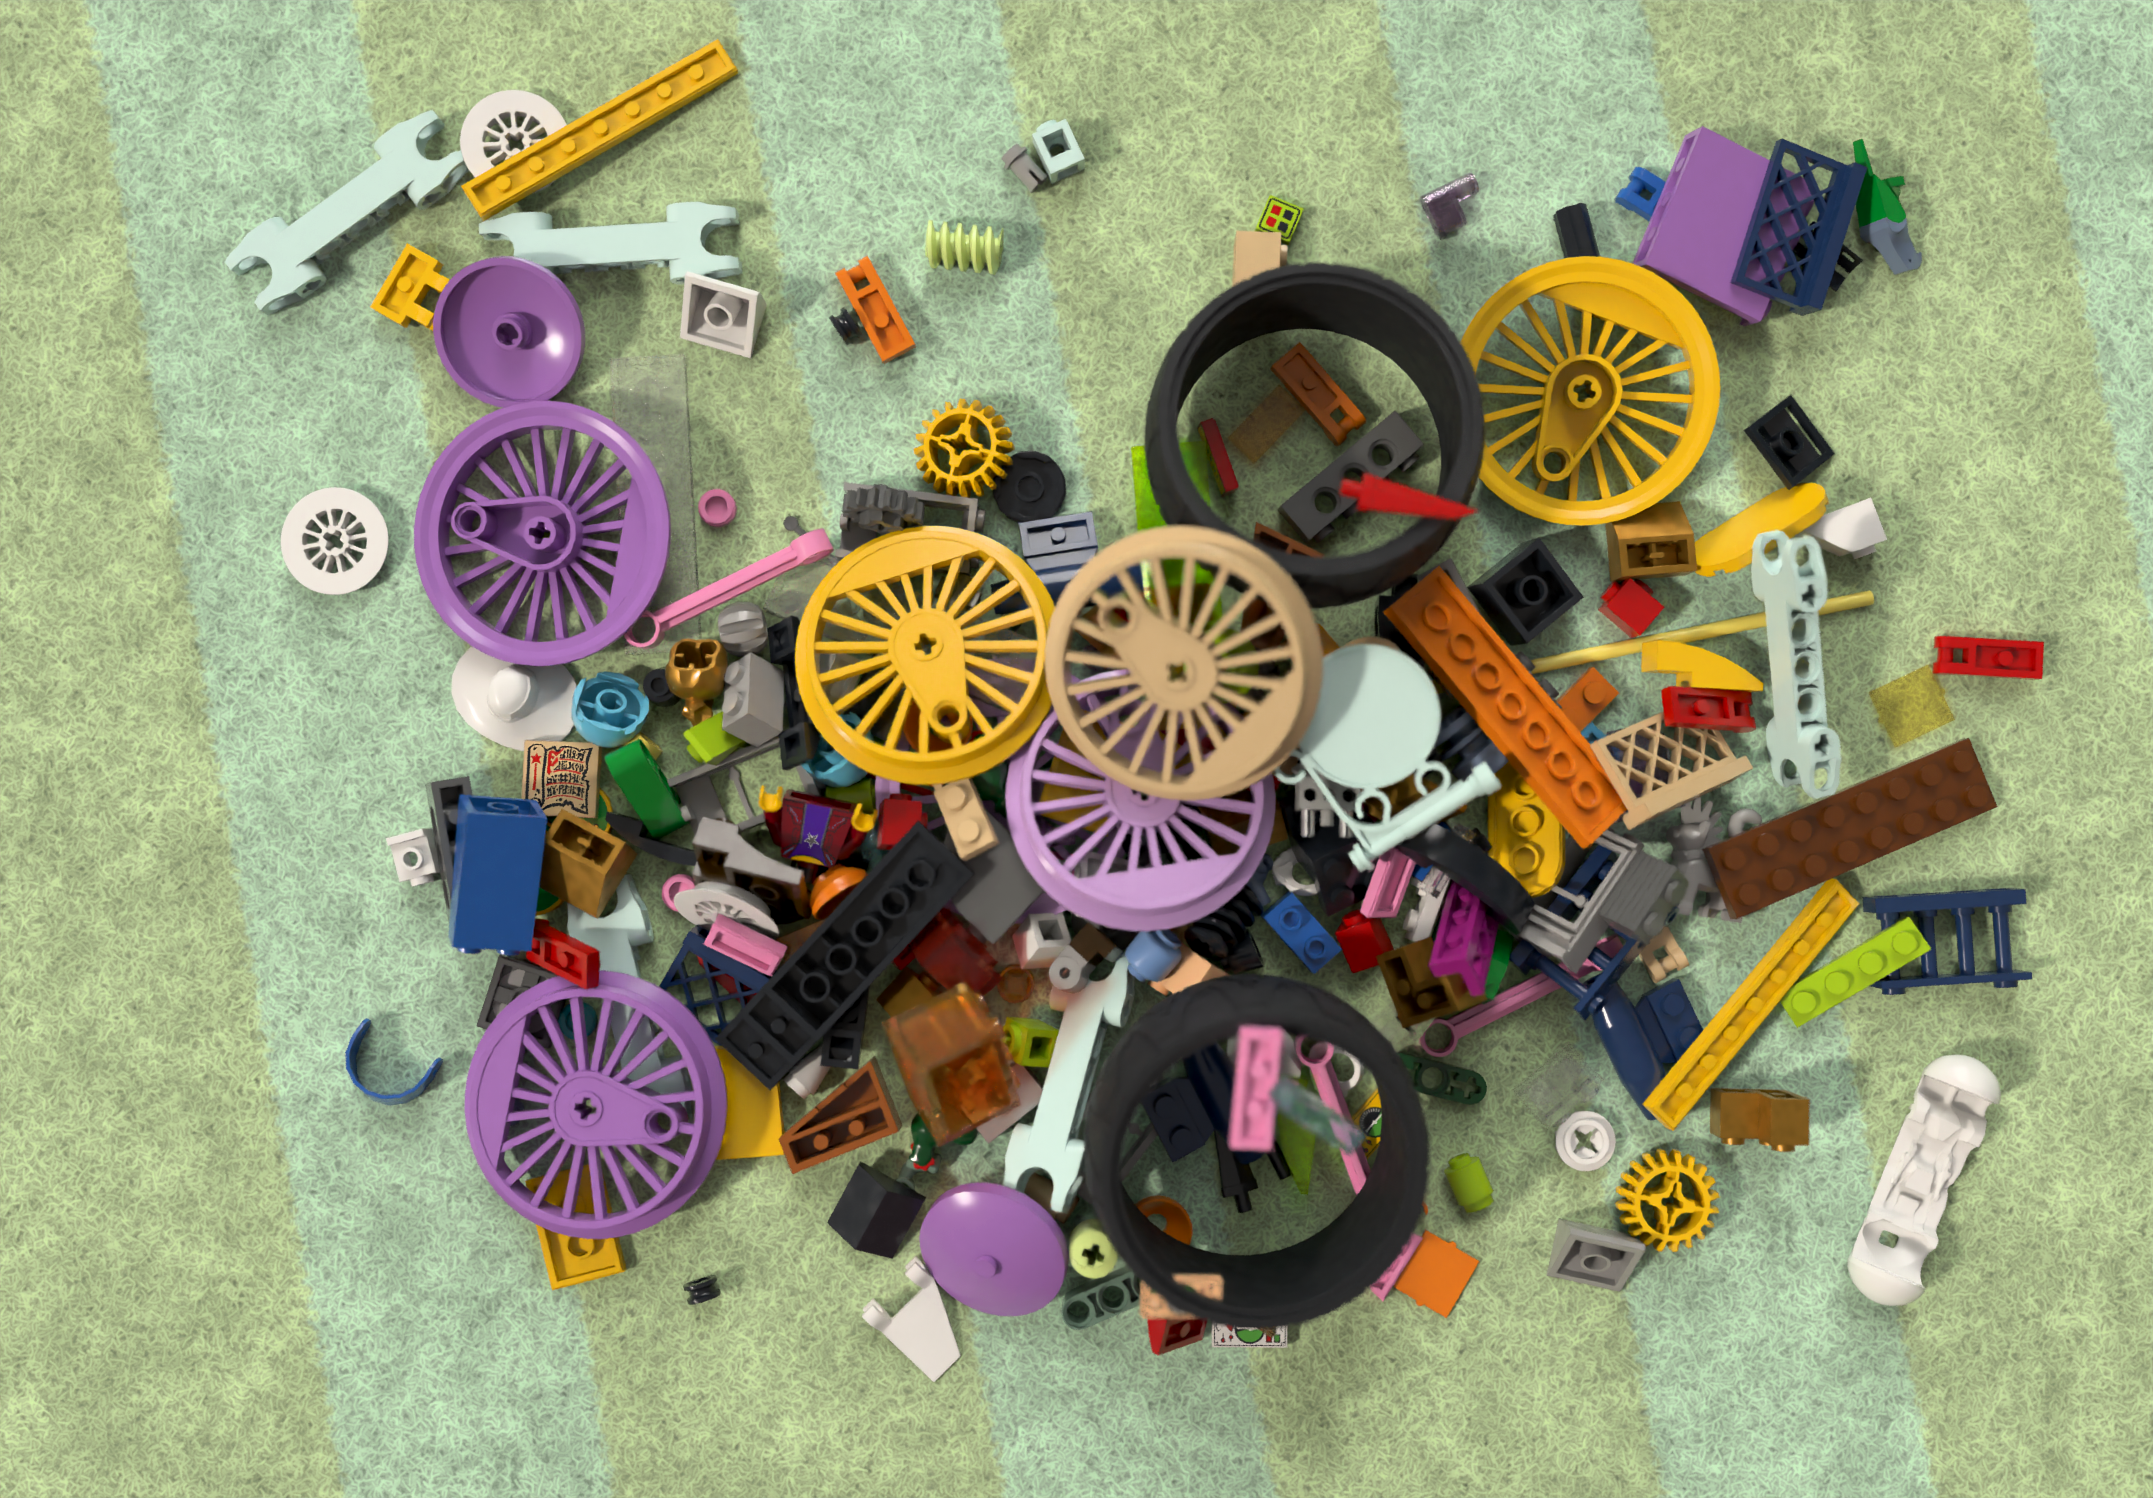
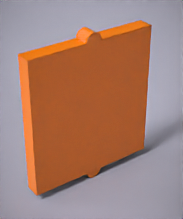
(1436, 1274)

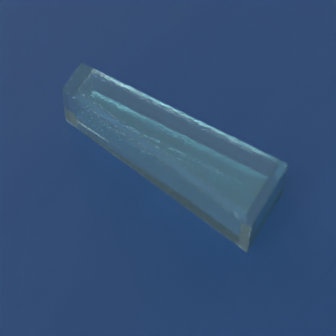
(1315, 1115)

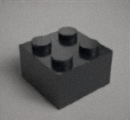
(1525, 592)

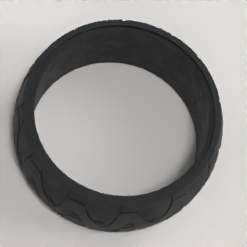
(1349, 304)
(1317, 1272)

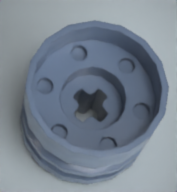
(1469, 742)

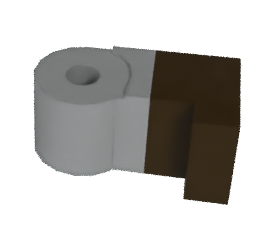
(1080, 957)

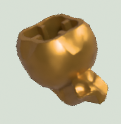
(697, 675)

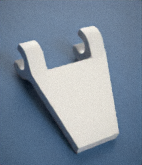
(920, 1326)

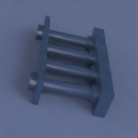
(1584, 883)
(1961, 905)

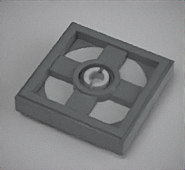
(510, 980)

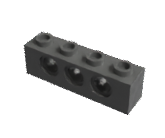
(1392, 436)
(443, 808)

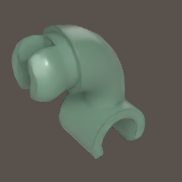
(908, 1170)

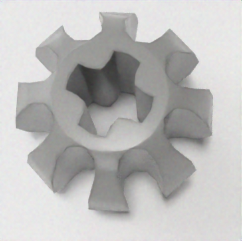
(743, 628)

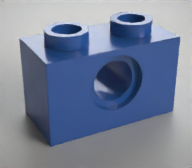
(1301, 932)

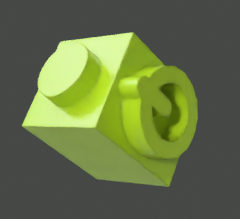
(1030, 1041)

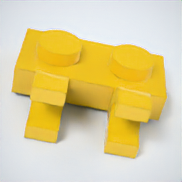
(407, 287)

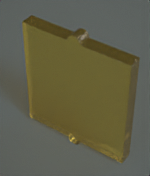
(1911, 706)

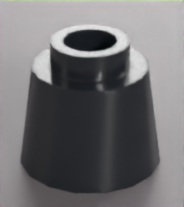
(657, 689)
(1243, 956)

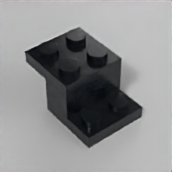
(1327, 857)

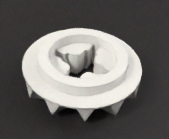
(1602, 1139)

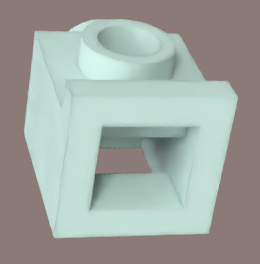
(1064, 164)

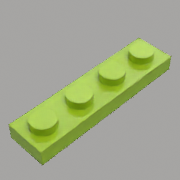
(1854, 971)

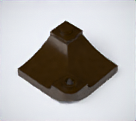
(730, 860)

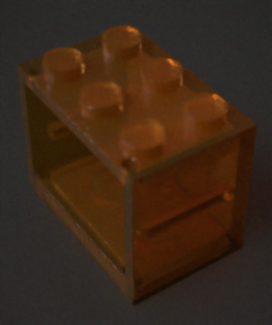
(953, 1062)

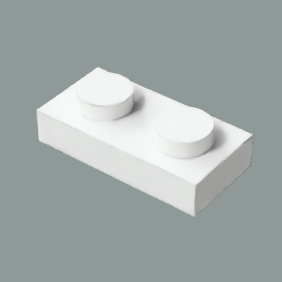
(1422, 918)

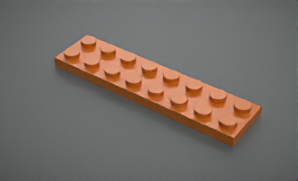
(1508, 705)

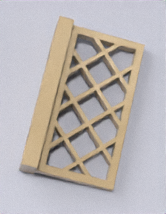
(1676, 791)

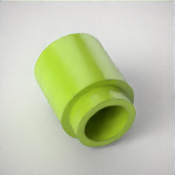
(860, 792)
(1469, 1182)

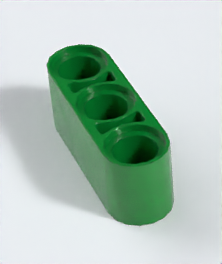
(646, 788)

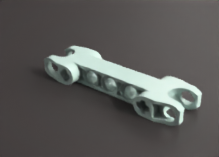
(632, 246)
(300, 248)
(1794, 597)
(617, 941)
(1054, 1134)

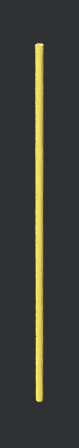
(1681, 635)

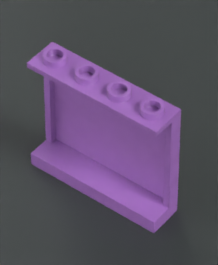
(1705, 219)

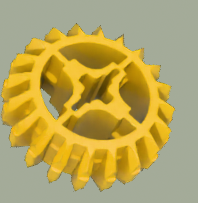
(969, 419)
(1668, 1185)

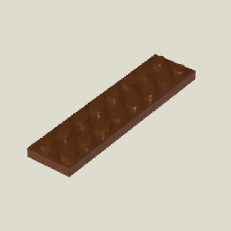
(1849, 828)

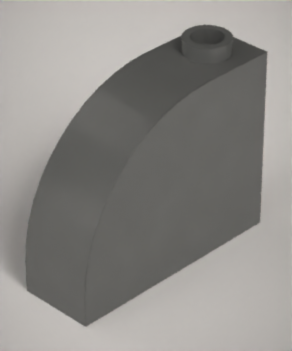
(998, 889)

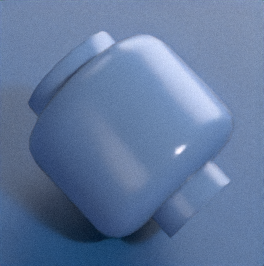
(1153, 955)

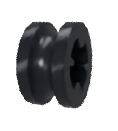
(845, 326)
(702, 1290)

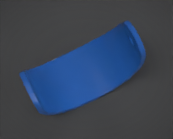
(405, 1097)

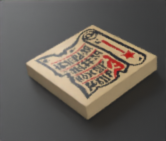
(562, 776)

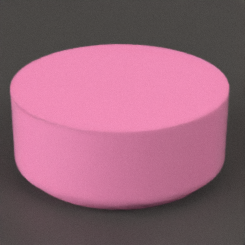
(717, 508)
(675, 885)

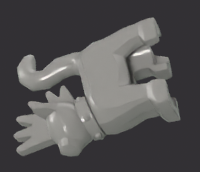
(1687, 854)

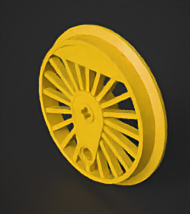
(1619, 296)
(934, 680)

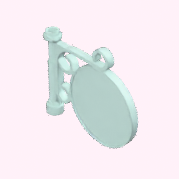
(1373, 730)

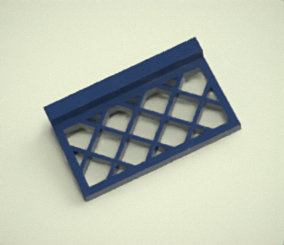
(1828, 234)
(740, 972)

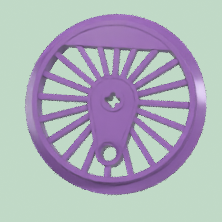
(516, 530)
(624, 1107)

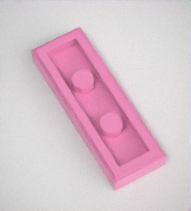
(1254, 1078)

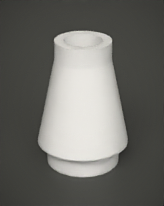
(807, 1074)

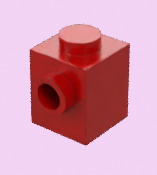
(1630, 606)
(897, 818)
(1362, 940)

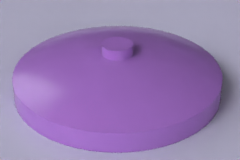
(509, 331)
(994, 1249)

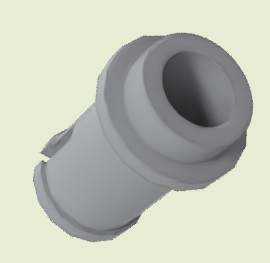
(1024, 167)

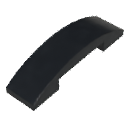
(802, 738)
(635, 832)
(1474, 871)
(845, 1037)

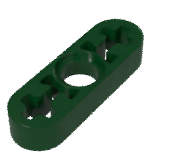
(1462, 1075)

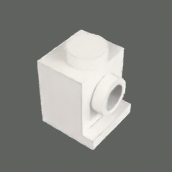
(422, 844)

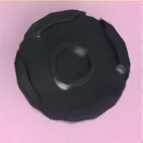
(1037, 496)

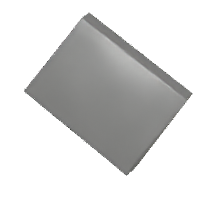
(1593, 1255)

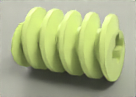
(963, 248)
(1088, 1263)

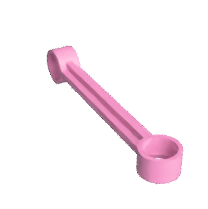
(801, 552)
(1512, 1000)
(1332, 1096)

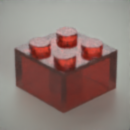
(955, 954)

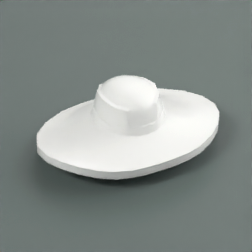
(512, 699)

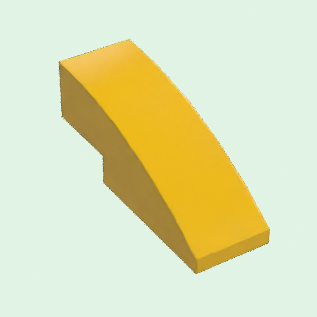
(1696, 667)

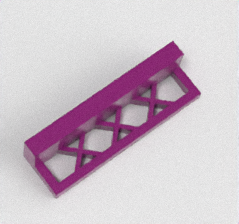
(1464, 939)

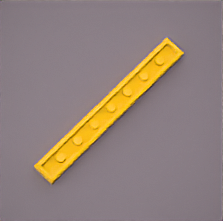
(599, 130)
(1750, 1004)

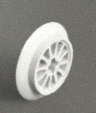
(492, 111)
(298, 528)
(714, 898)

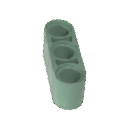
(1099, 1306)

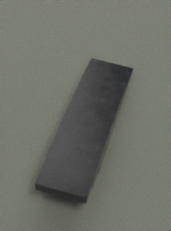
(844, 955)

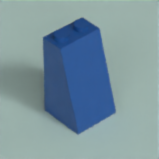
(496, 874)

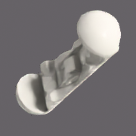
(1913, 1189)

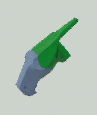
(1883, 217)

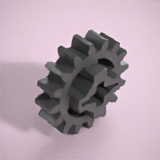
(883, 509)

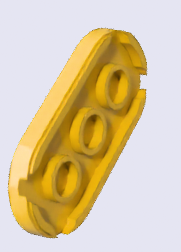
(1783, 510)
(1525, 834)

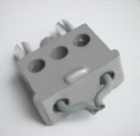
(1320, 804)

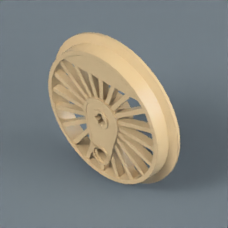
(1159, 641)

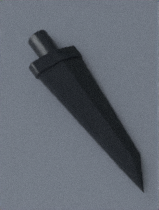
(1235, 1177)

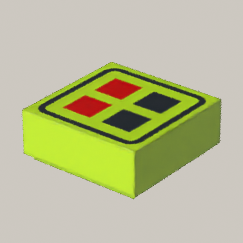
(1279, 217)

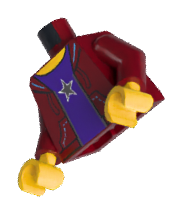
(814, 827)

